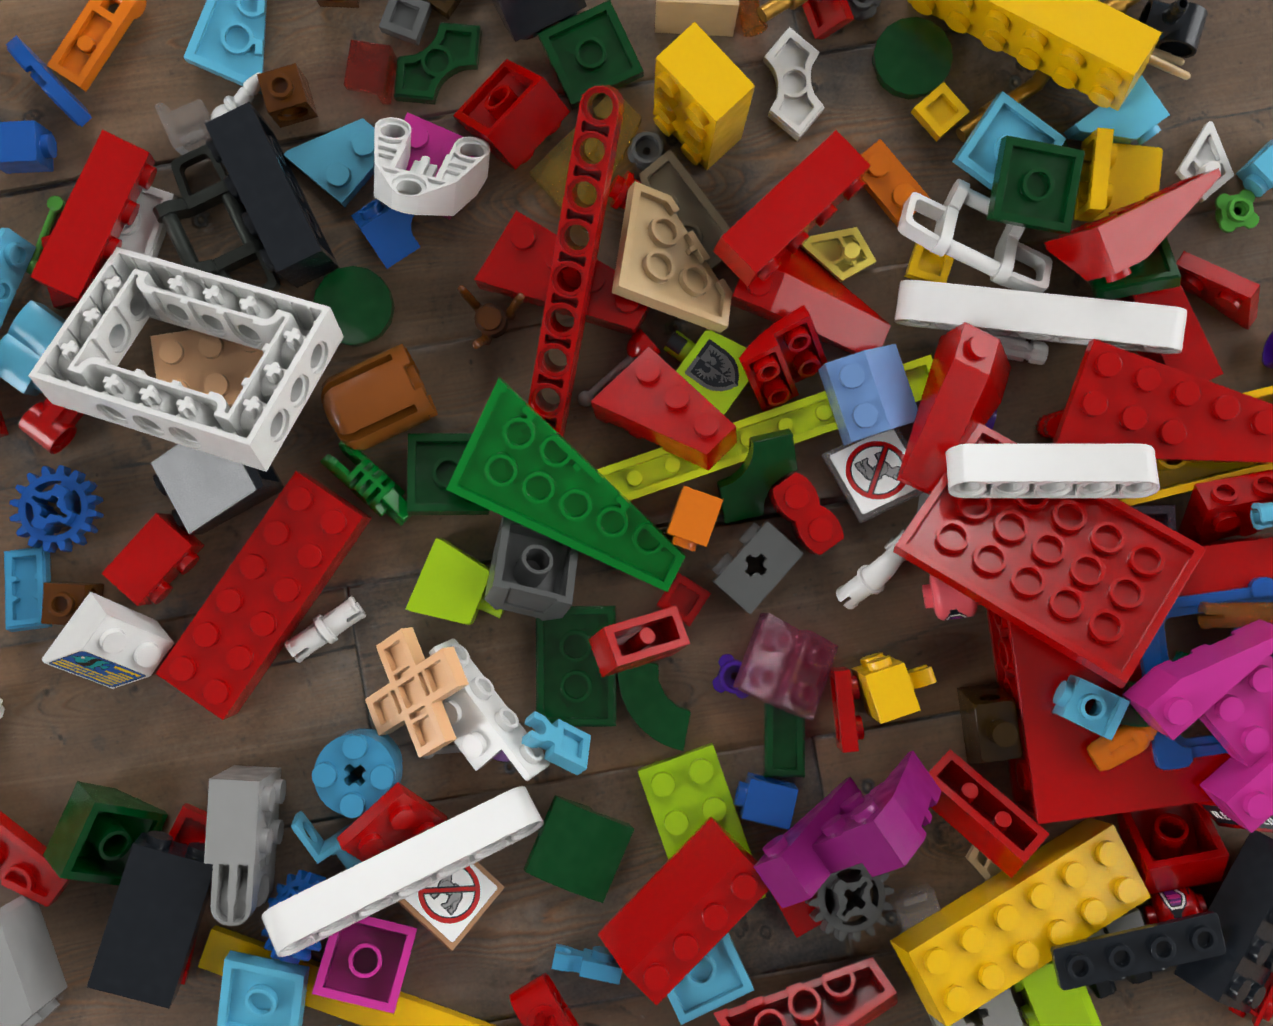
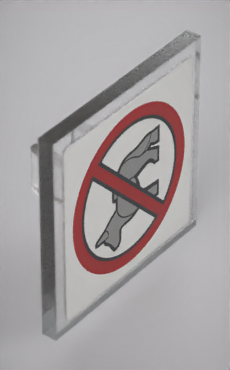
(869, 473)

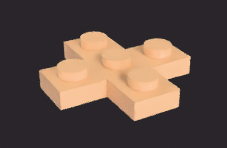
(416, 691)

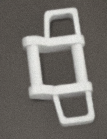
(941, 241)

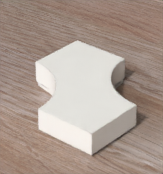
(795, 101)

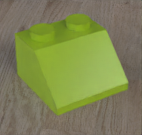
(1051, 1005)

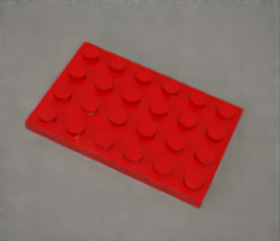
(1064, 569)

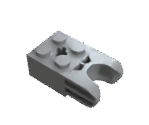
(243, 839)

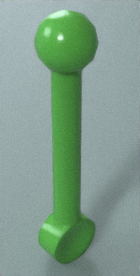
(56, 206)

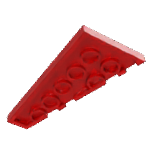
(1180, 415)

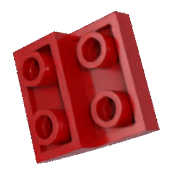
(783, 357)

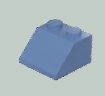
(868, 393)

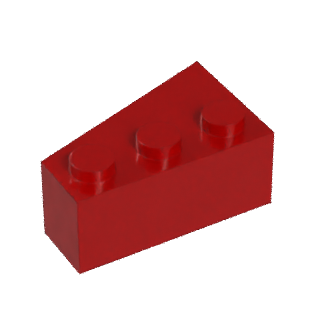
(666, 410)

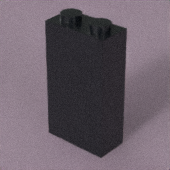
(153, 920)

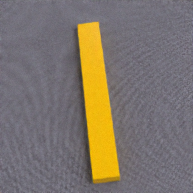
(409, 1008)

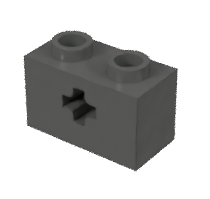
(778, 558)

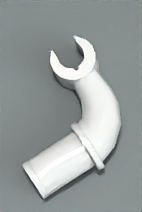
(872, 577)

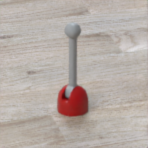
(635, 346)

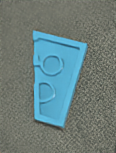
(230, 39)

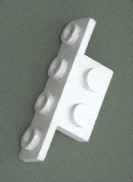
(485, 723)

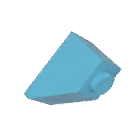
(1134, 120)

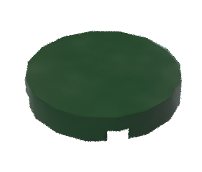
(912, 57)
(358, 302)

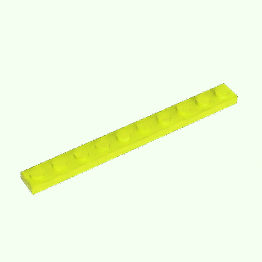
(804, 417)

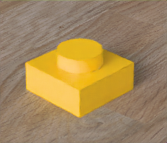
(940, 111)
(928, 266)

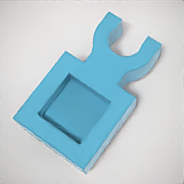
(563, 743)

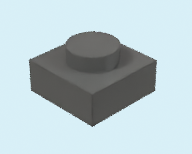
(406, 19)

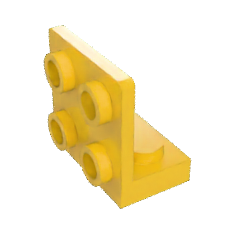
(1114, 175)

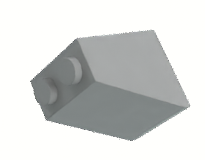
(28, 965)

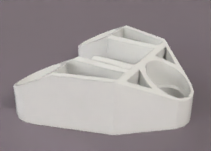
(418, 189)

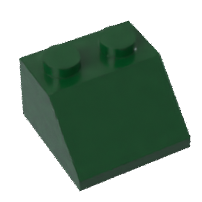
(99, 832)

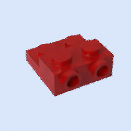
(1224, 506)

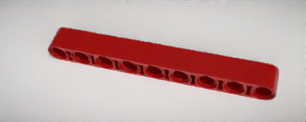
(569, 254)

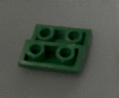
(578, 849)

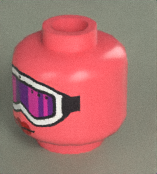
(947, 601)

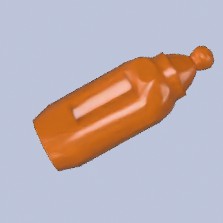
(1125, 744)

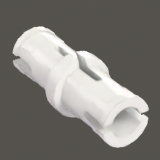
(325, 629)

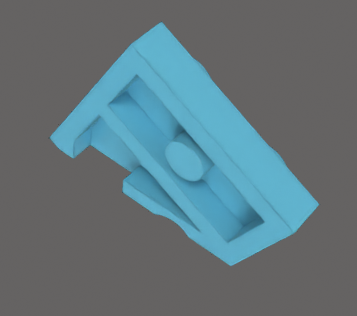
(338, 160)

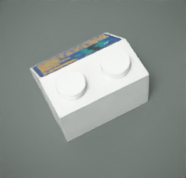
(109, 643)

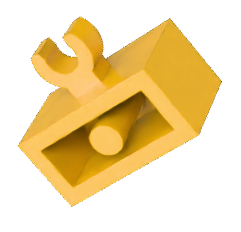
(889, 687)

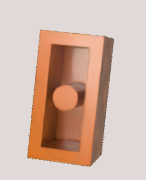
(693, 518)

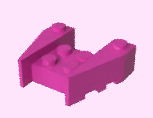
(1233, 697)

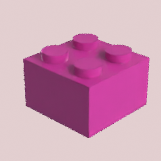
(366, 964)

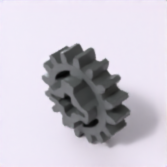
(840, 909)

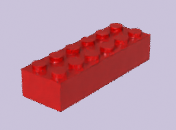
(263, 595)

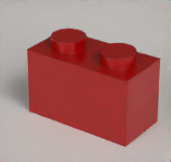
(153, 560)
(639, 641)

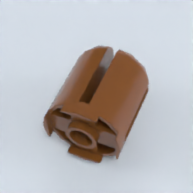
(377, 399)

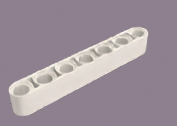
(1042, 316)
(400, 871)

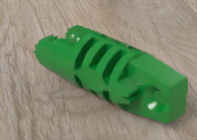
(369, 484)

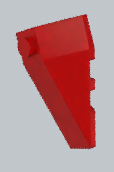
(836, 312)
(959, 394)

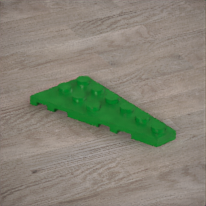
(542, 482)

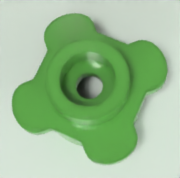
(1225, 215)

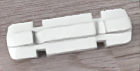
(1019, 349)

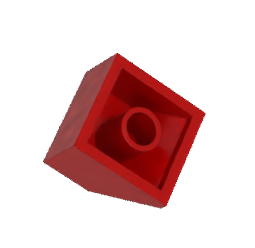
(513, 113)
(1173, 847)

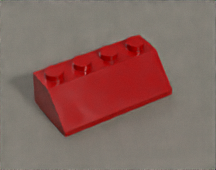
(683, 910)

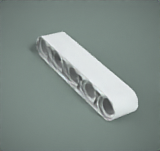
(1052, 471)

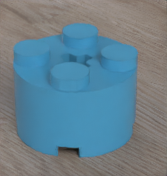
(336, 764)

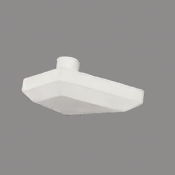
(1205, 156)

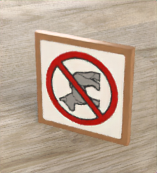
(454, 903)

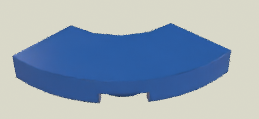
(48, 81)

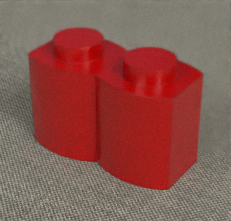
(811, 523)

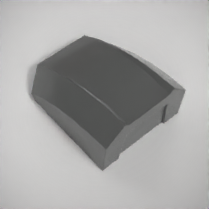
(531, 573)

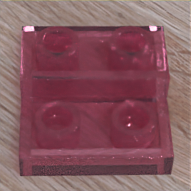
(786, 666)

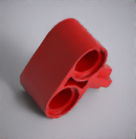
(541, 1004)

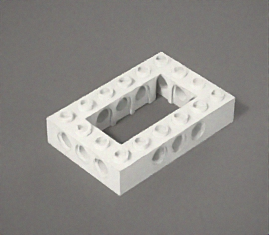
(83, 357)

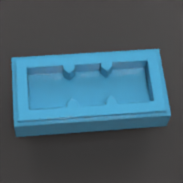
(24, 582)

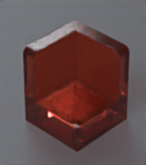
(371, 69)

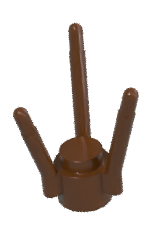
(490, 318)

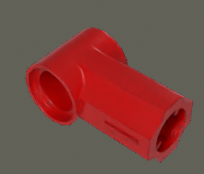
(50, 425)

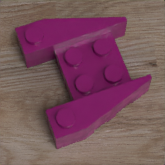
(850, 830)

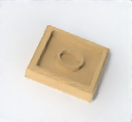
(712, 16)

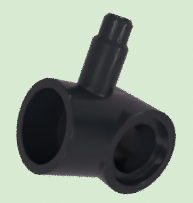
(1179, 23)

